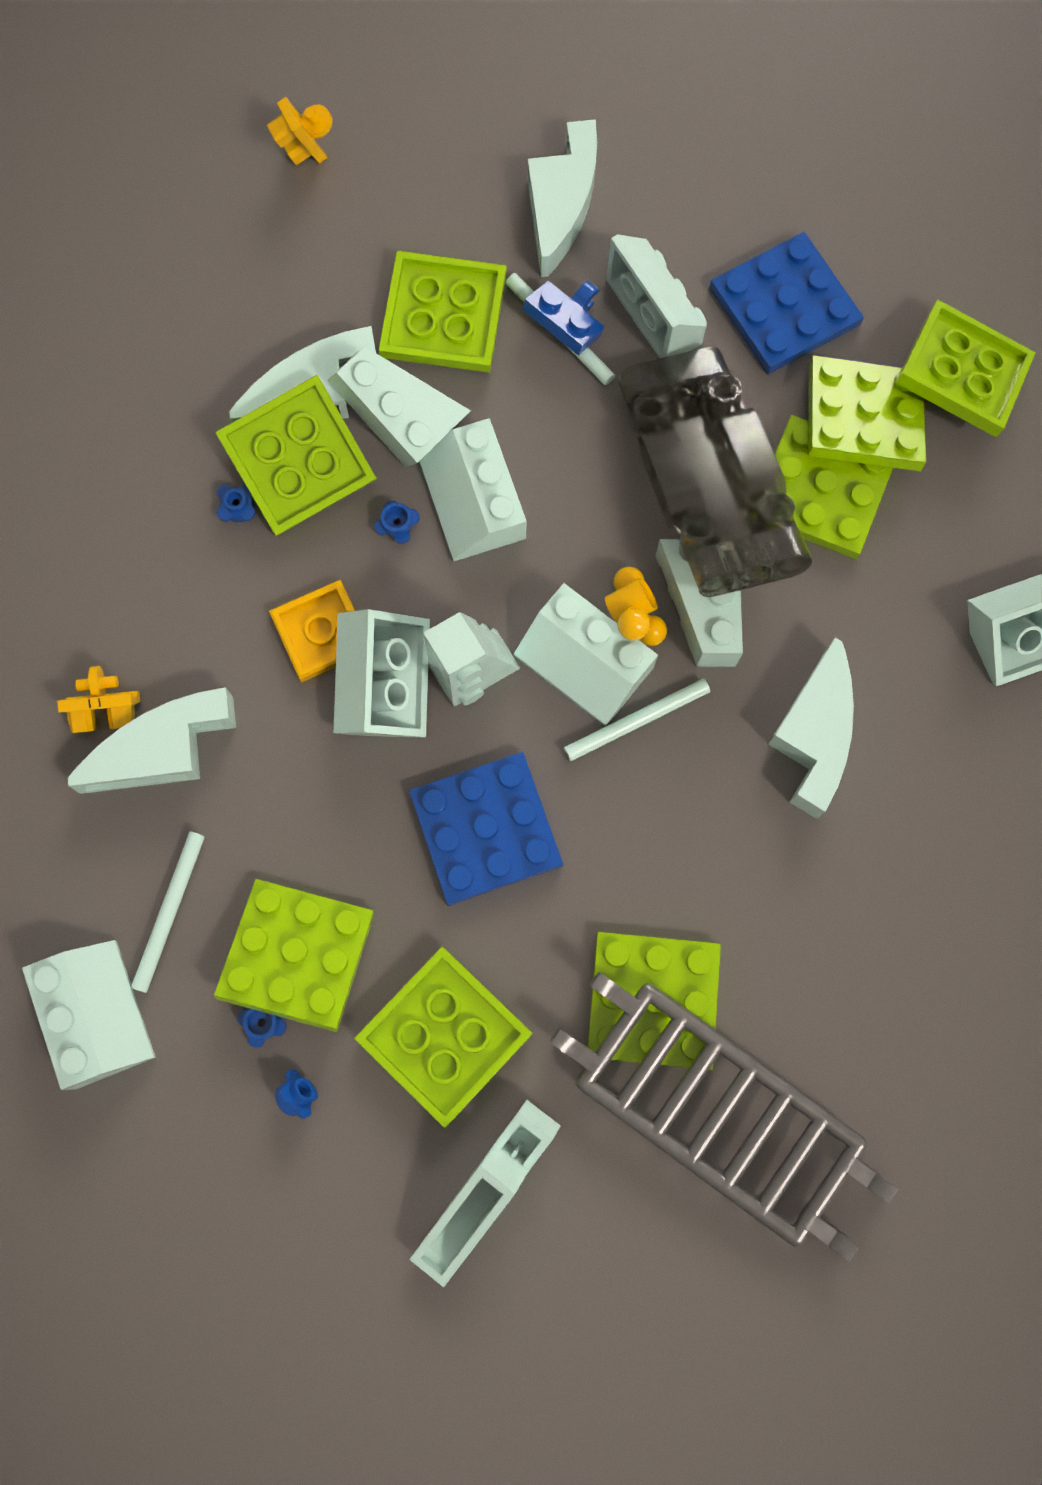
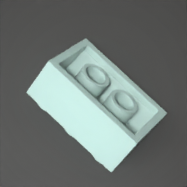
(653, 297)
(473, 491)
(1009, 630)
(584, 655)
(381, 674)
(88, 1014)

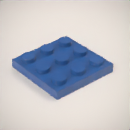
(786, 302)
(486, 828)

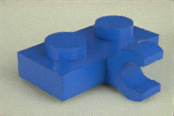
(565, 316)

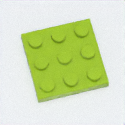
(443, 311)
(966, 368)
(864, 415)
(296, 455)
(830, 496)
(295, 955)
(678, 968)
(443, 1036)

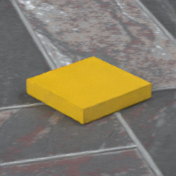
(310, 628)

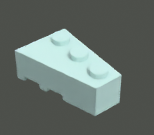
(396, 405)
(708, 623)
(467, 658)

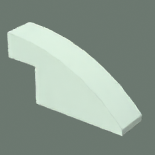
(562, 193)
(319, 358)
(820, 730)
(156, 745)
(485, 1193)

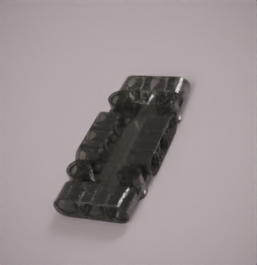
(713, 472)

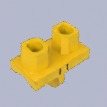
(299, 132)
(81, 708)

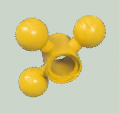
(631, 607)

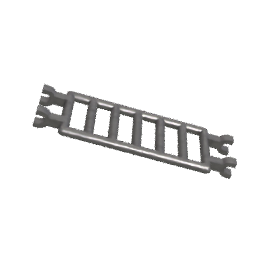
(691, 1156)

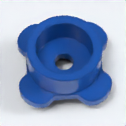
(242, 512)
(391, 512)
(257, 1034)
(295, 1095)

